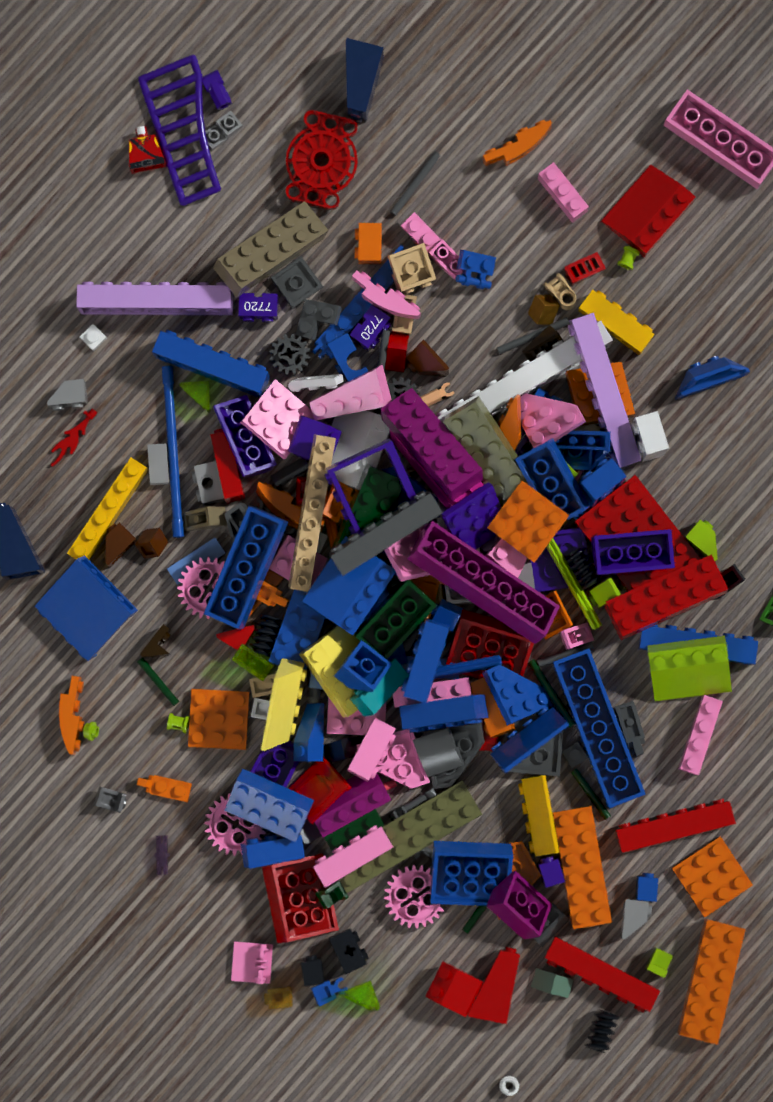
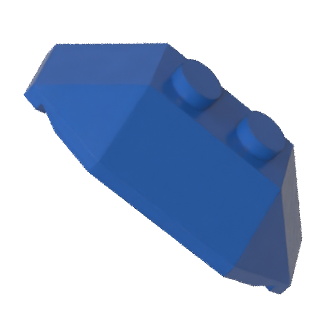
(709, 375)
(584, 448)

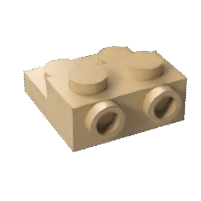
(411, 268)

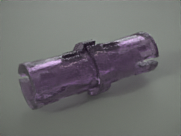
(162, 855)

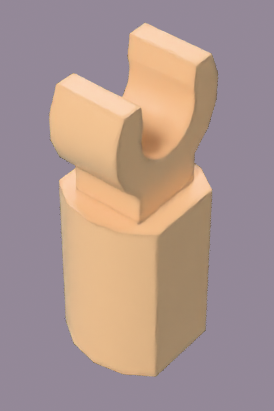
(436, 395)

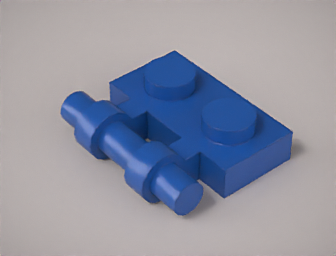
(477, 263)

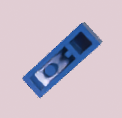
(310, 735)

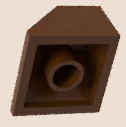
(426, 361)

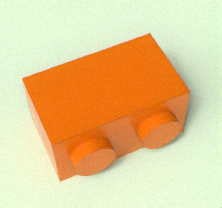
(370, 243)

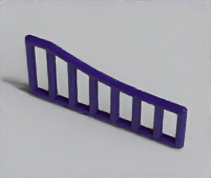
(198, 117)

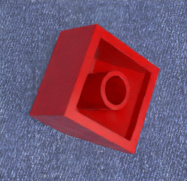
(454, 989)

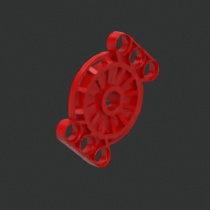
(310, 147)

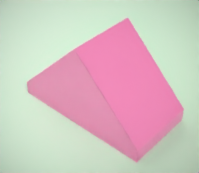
(576, 636)

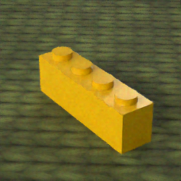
(617, 323)

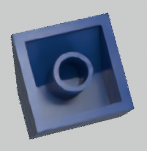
(363, 668)

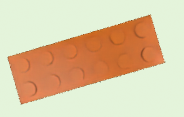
(582, 867)
(711, 981)

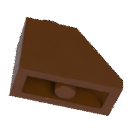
(118, 542)

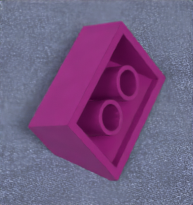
(520, 906)

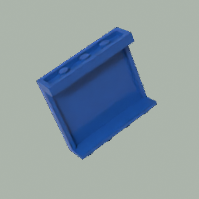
(85, 607)

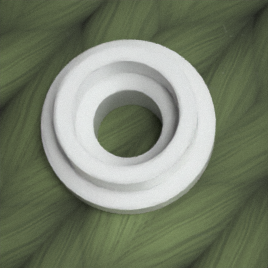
(509, 1092)

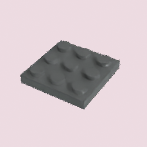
(545, 759)

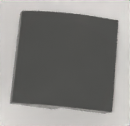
(438, 752)

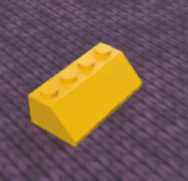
(539, 815)

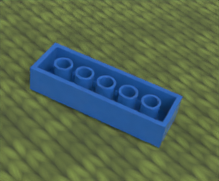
(211, 364)
(246, 567)

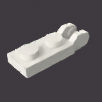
(315, 382)

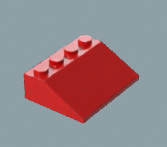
(648, 210)
(484, 637)
(293, 900)

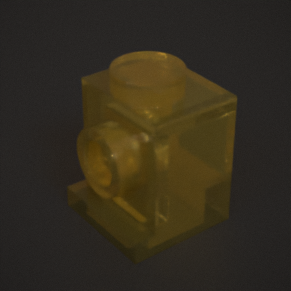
(287, 999)

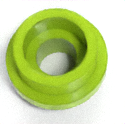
(91, 731)

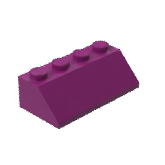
(353, 804)

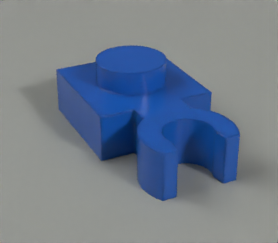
(326, 992)

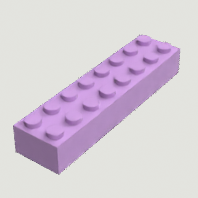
(154, 299)

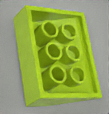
(689, 668)

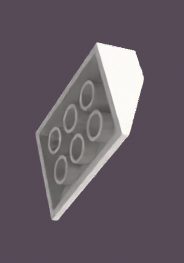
(358, 433)

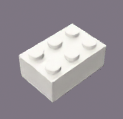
(649, 436)

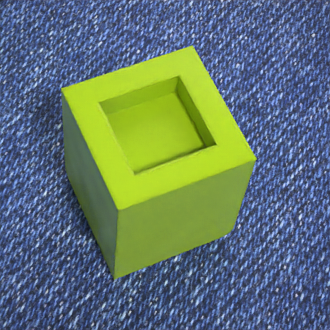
(659, 962)

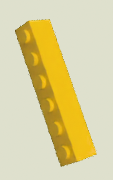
(108, 509)

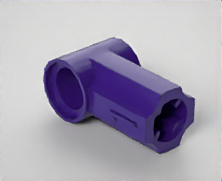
(215, 87)

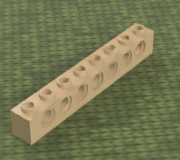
(311, 513)

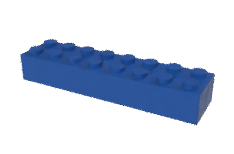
(598, 728)

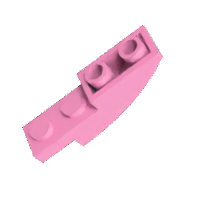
(436, 248)
(392, 302)

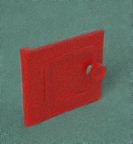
(322, 785)

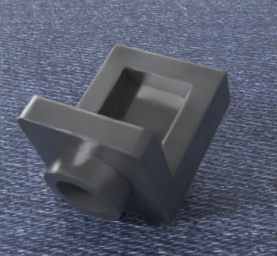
(110, 799)

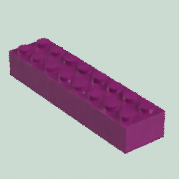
(483, 582)

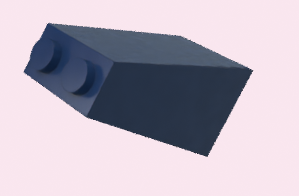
(362, 74)
(16, 551)

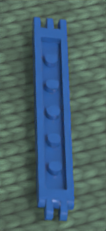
(355, 309)

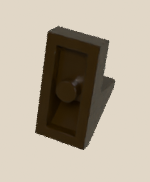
(153, 648)

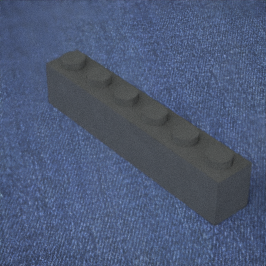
(385, 532)

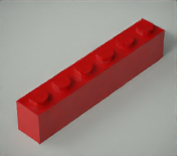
(675, 826)
(602, 974)

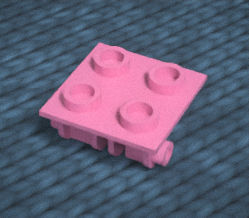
(252, 962)

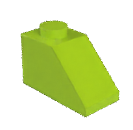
(703, 539)
(603, 593)

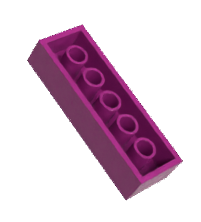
(431, 444)

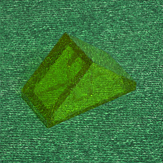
(199, 392)
(252, 662)
(362, 995)

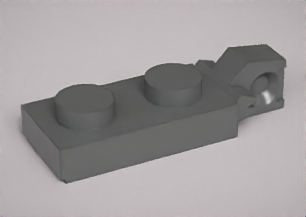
(631, 726)

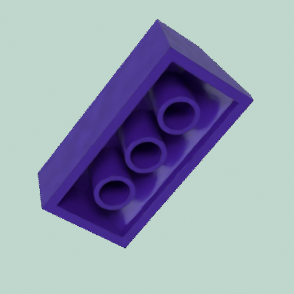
(249, 451)
(633, 552)

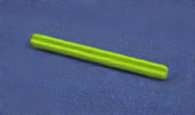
(573, 585)

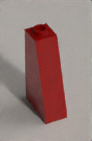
(227, 468)
(497, 989)

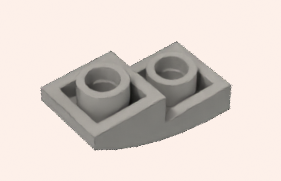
(222, 130)
(158, 464)

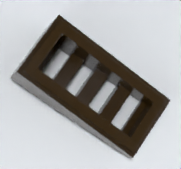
(542, 342)

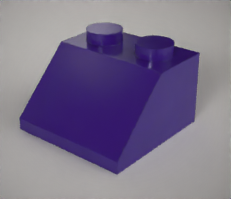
(304, 433)

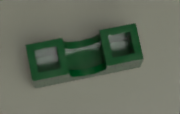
(356, 828)

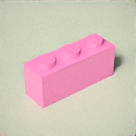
(563, 192)
(372, 750)

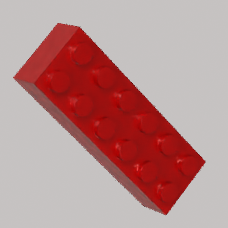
(666, 597)

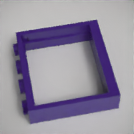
(338, 493)

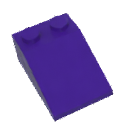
(276, 764)

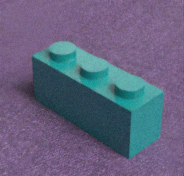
(370, 702)

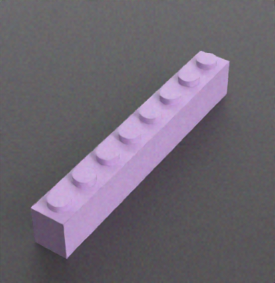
(604, 389)

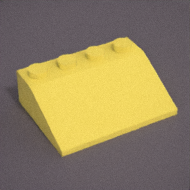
(325, 659)
(283, 703)

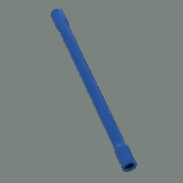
(177, 521)

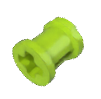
(628, 258)
(178, 723)

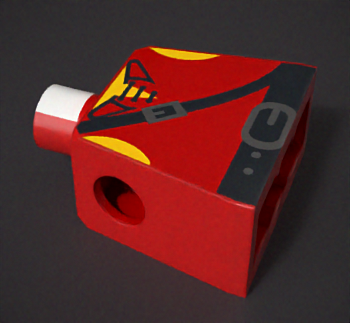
(145, 152)

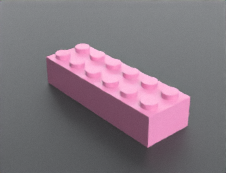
(721, 139)

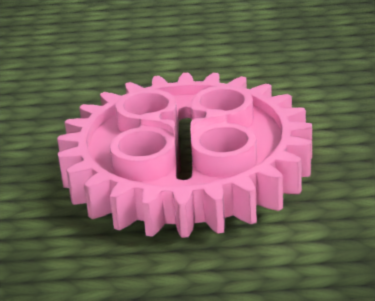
(192, 579)
(226, 839)
(405, 881)

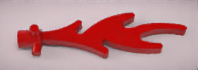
(73, 439)

